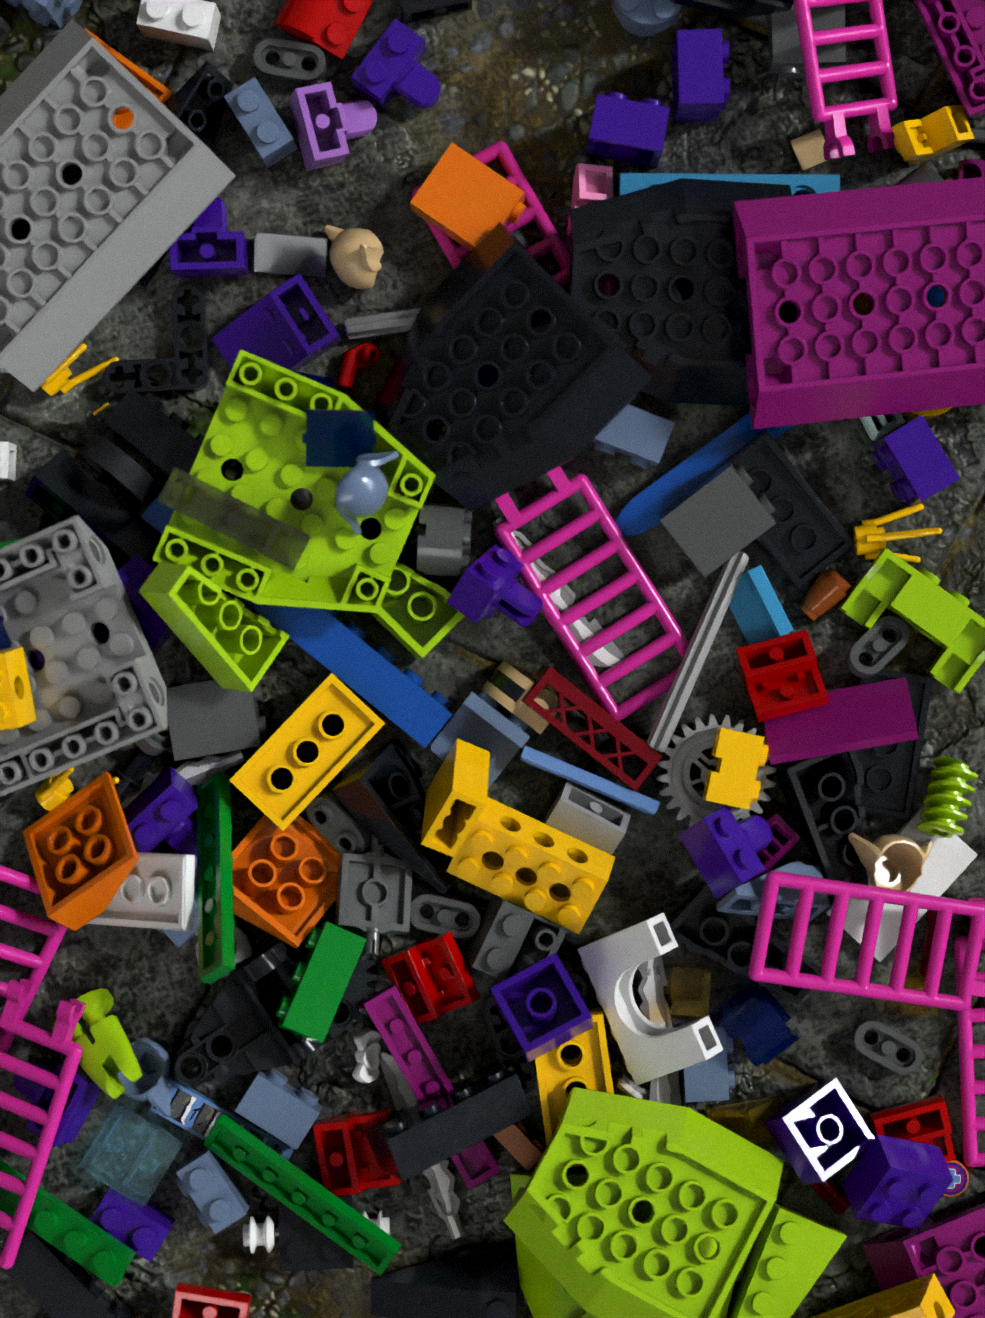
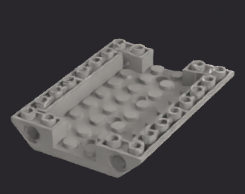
(107, 229)
(89, 691)

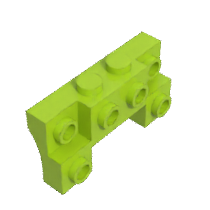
(928, 609)

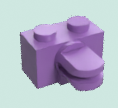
(326, 125)

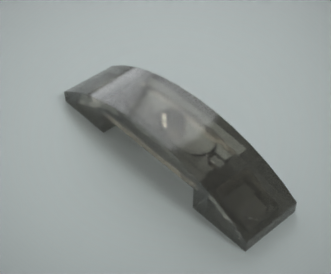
(233, 518)

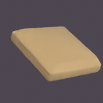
(809, 149)

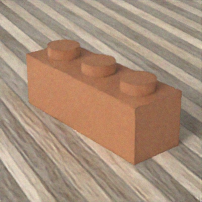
(520, 1144)

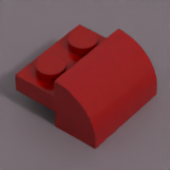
(324, 22)
(781, 676)
(431, 977)
(917, 1121)
(346, 1154)
(209, 1302)

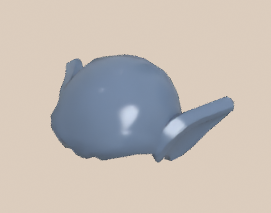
(363, 488)
(156, 1070)

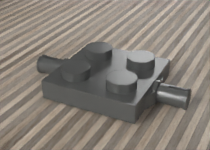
(373, 894)

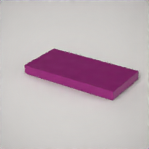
(851, 721)

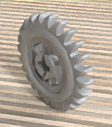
(688, 751)

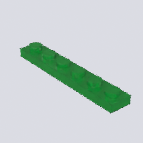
(214, 879)
(302, 1194)
(71, 1233)

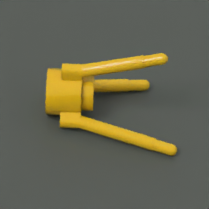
(59, 378)
(870, 538)
(57, 789)

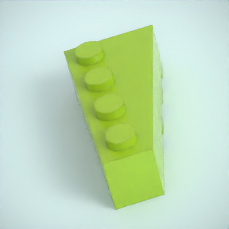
(416, 611)
(214, 627)
(784, 1264)

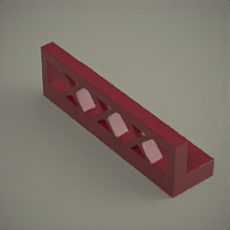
(598, 717)

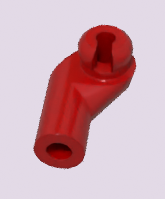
(355, 360)

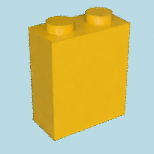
(456, 798)

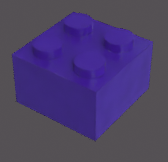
(697, 75)
(628, 129)
(914, 462)
(541, 1007)
(820, 1131)
(897, 1182)

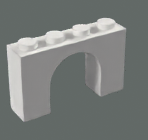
(646, 1047)

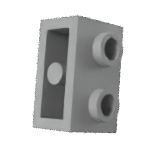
(588, 818)

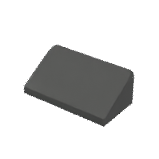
(291, 255)

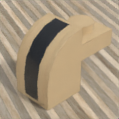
(510, 687)

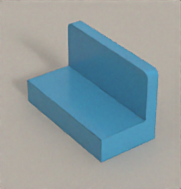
(758, 608)

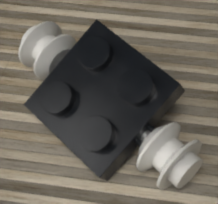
(300, 1242)

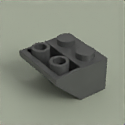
(511, 939)

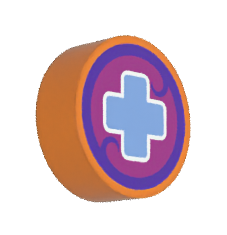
(960, 1179)

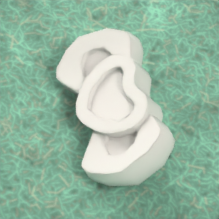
(367, 1055)

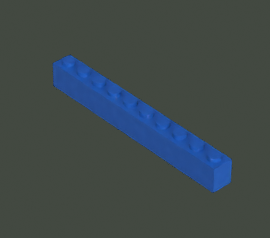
(350, 658)

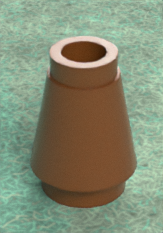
(825, 593)

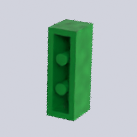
(320, 982)

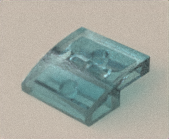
(130, 1154)

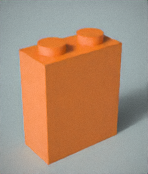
(467, 198)

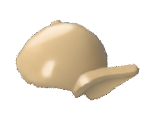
(355, 255)
(892, 860)

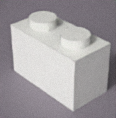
(180, 22)

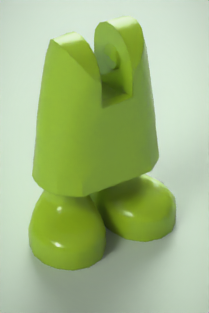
(108, 1047)

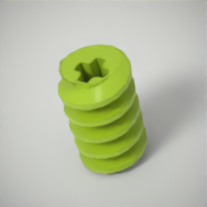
(946, 798)

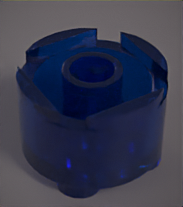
(758, 1023)

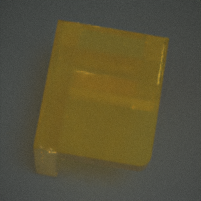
(689, 991)

